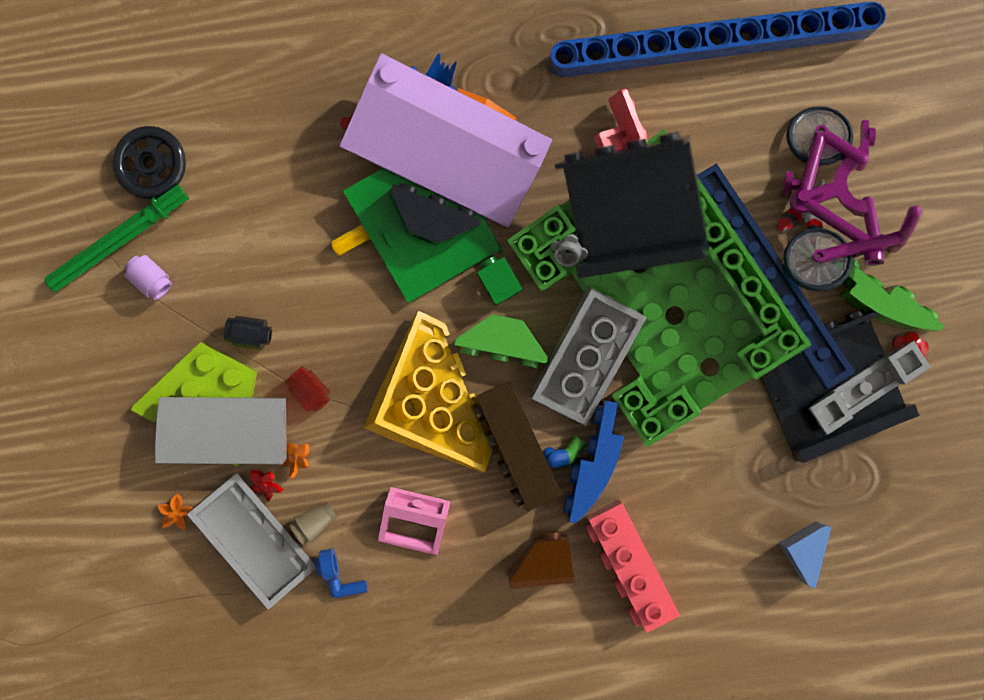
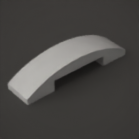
(868, 385)

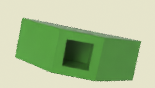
(503, 339)

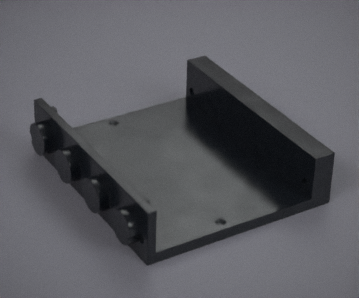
(636, 205)
(795, 388)

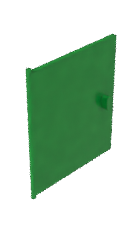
(413, 262)

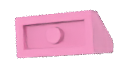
(416, 509)

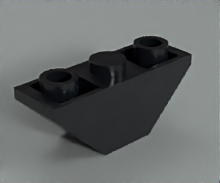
(430, 217)

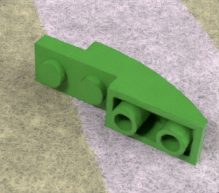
(893, 304)

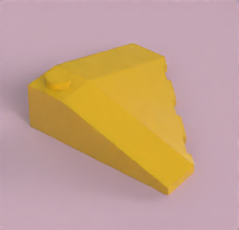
(427, 401)

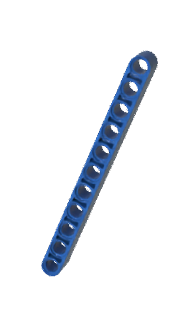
(727, 30)

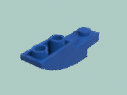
(593, 475)

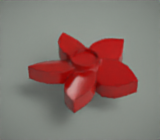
(264, 483)

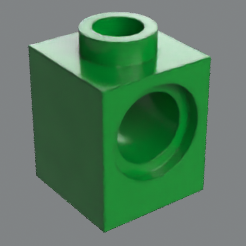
(499, 280)

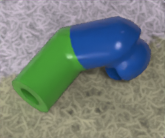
(566, 456)

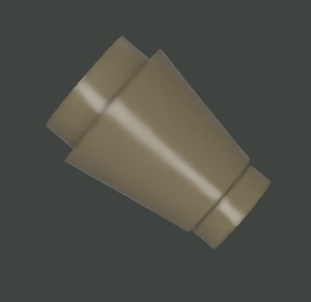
(312, 523)

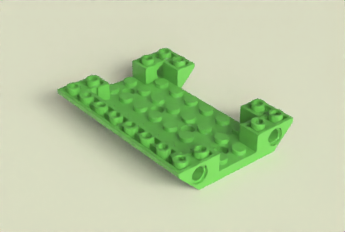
(726, 310)

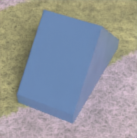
(806, 551)

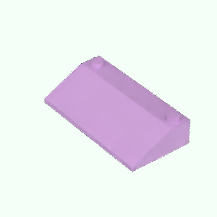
(445, 141)

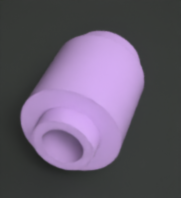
(147, 277)

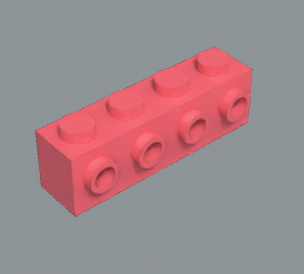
(632, 565)

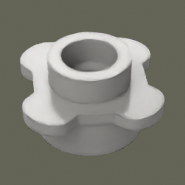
(568, 251)

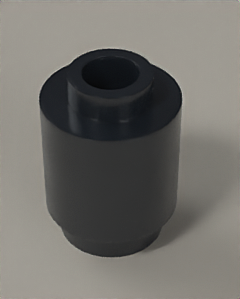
(247, 332)

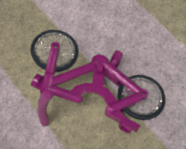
(817, 256)

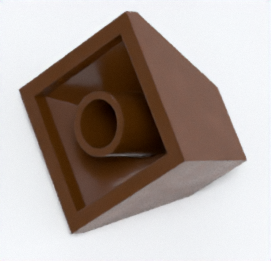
(543, 562)

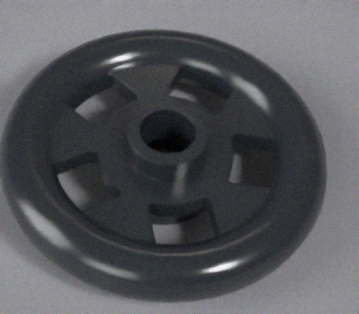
(126, 149)

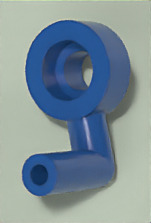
(327, 567)

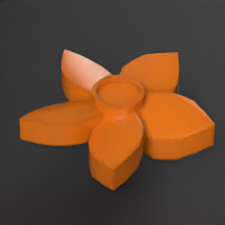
(296, 458)
(175, 512)

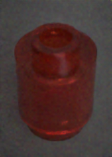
(308, 389)

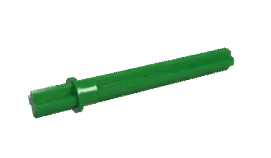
(116, 238)

